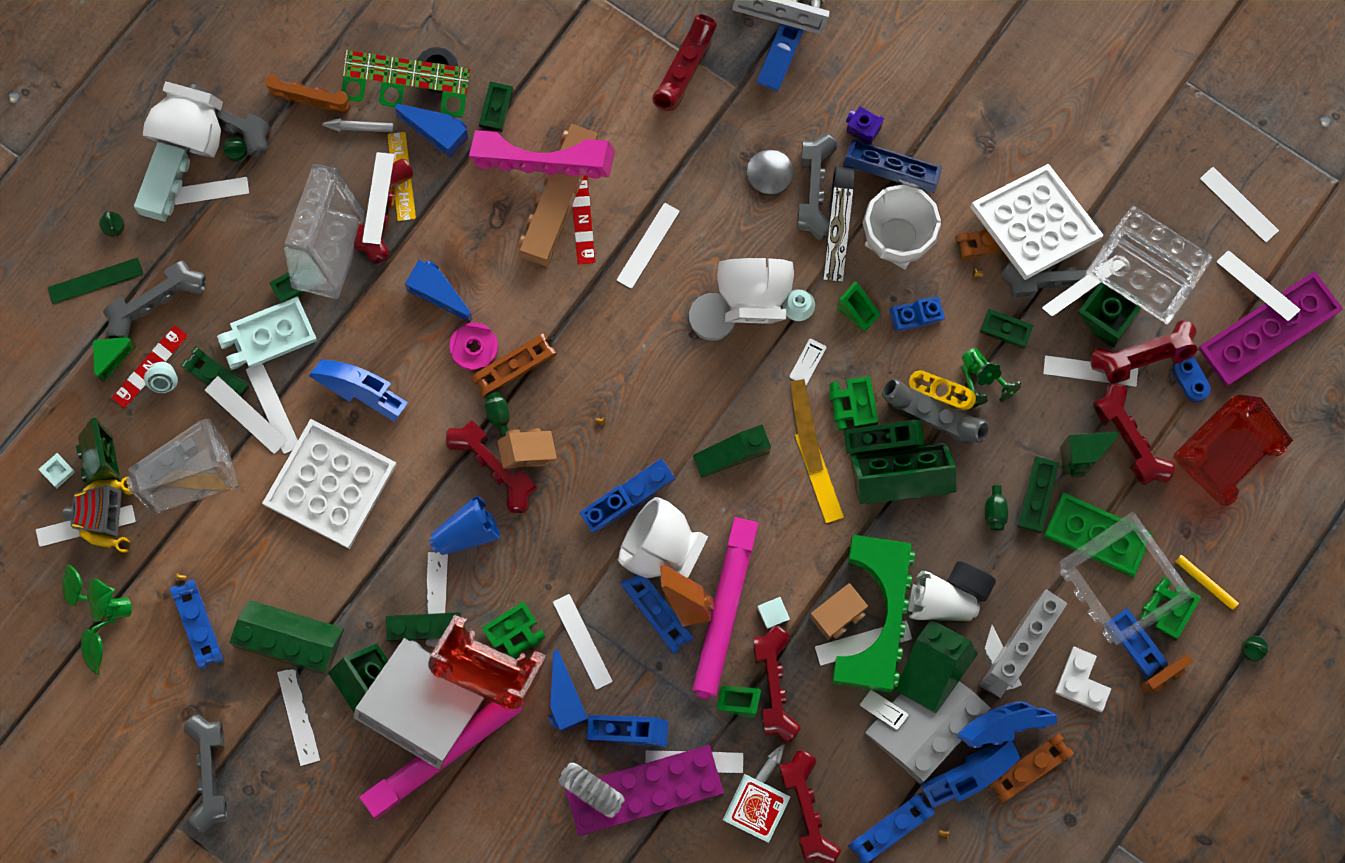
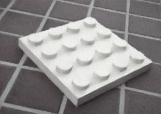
(1036, 221)
(329, 484)

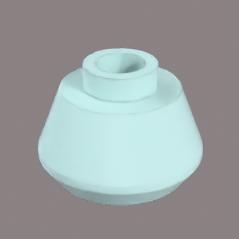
(795, 309)
(161, 377)

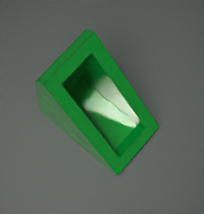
(858, 307)
(110, 354)
(739, 700)

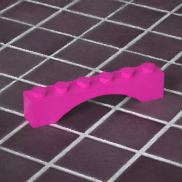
(586, 158)

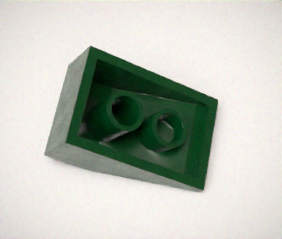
(98, 453)
(935, 666)

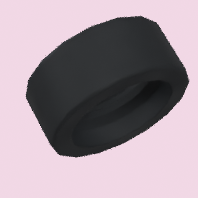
(842, 178)

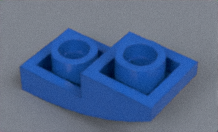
(917, 314)

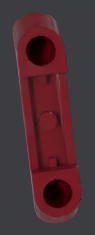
(685, 63)
(379, 252)
(1118, 364)
(473, 438)
(1146, 466)
(766, 651)
(794, 775)

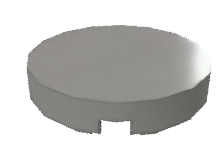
(708, 317)

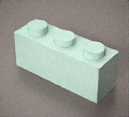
(162, 182)

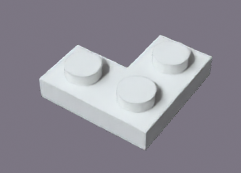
(1075, 682)

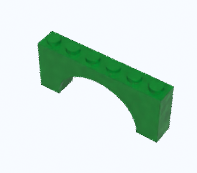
(889, 565)

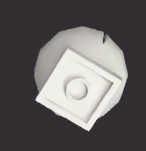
(185, 120)
(901, 224)
(754, 289)
(659, 539)

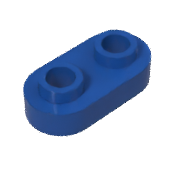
(1188, 380)

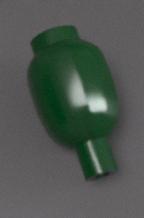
(497, 412)
(996, 509)

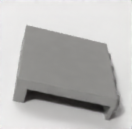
(1023, 644)
(417, 707)

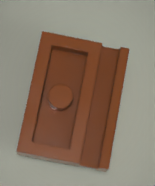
(1175, 670)

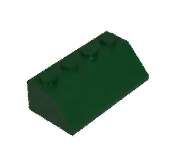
(903, 473)
(286, 637)

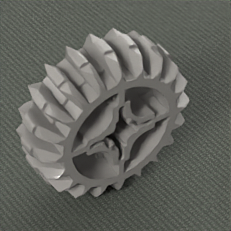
(591, 790)

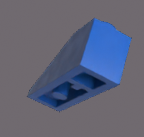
(436, 127)
(431, 285)
(564, 703)
(628, 730)

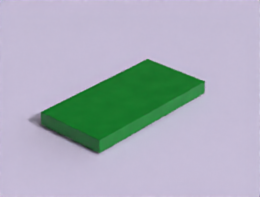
(1079, 522)

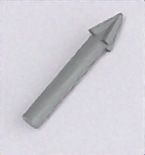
(339, 125)
(774, 759)

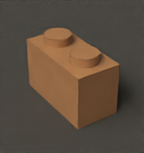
(526, 448)
(839, 612)

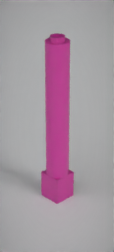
(725, 608)
(392, 790)

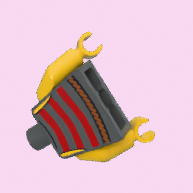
(97, 512)

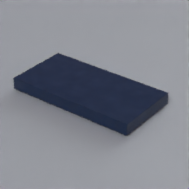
(892, 165)

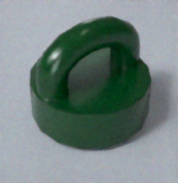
(235, 148)
(111, 223)
(1254, 648)

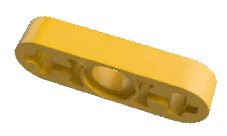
(948, 398)

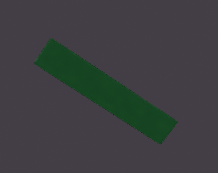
(95, 280)

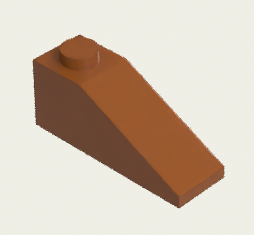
(686, 597)

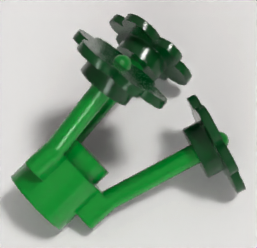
(986, 374)

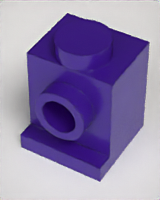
(864, 132)

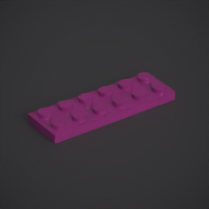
(1267, 333)
(653, 789)

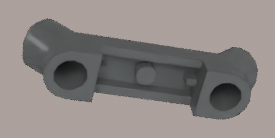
(251, 129)
(812, 156)
(179, 279)
(1045, 279)
(934, 413)
(213, 808)

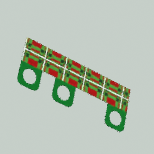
(400, 72)

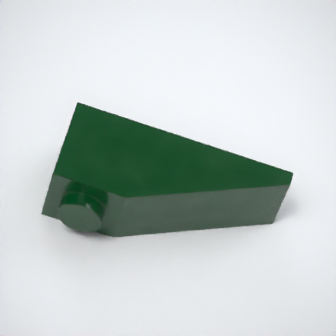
(884, 436)
(733, 451)

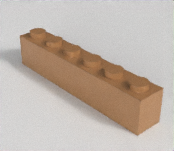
(553, 206)

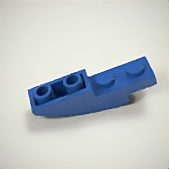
(779, 56)
(355, 382)
(627, 496)
(1003, 722)
(974, 775)

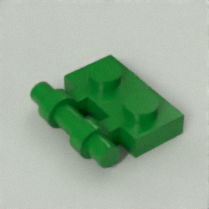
(861, 402)
(1175, 621)
(509, 626)

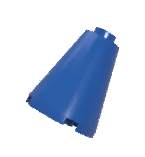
(465, 529)

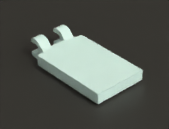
(268, 334)

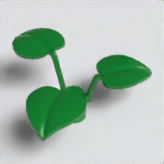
(100, 606)

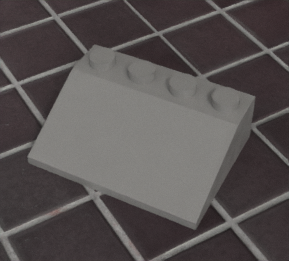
(927, 736)

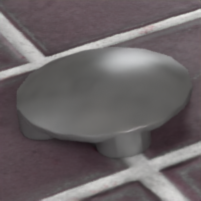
(770, 172)

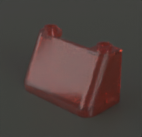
(1231, 446)
(482, 668)

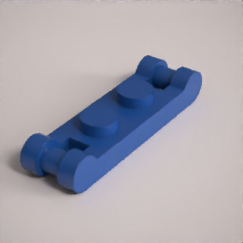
(656, 612)
(197, 624)
(891, 829)

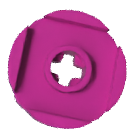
(465, 336)

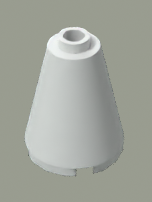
(940, 600)

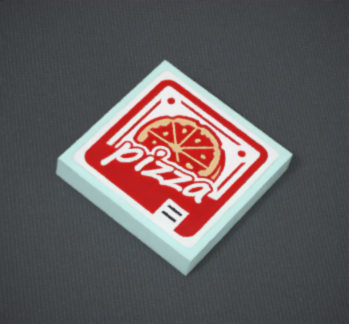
(756, 808)

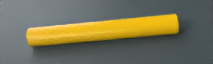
(1207, 582)

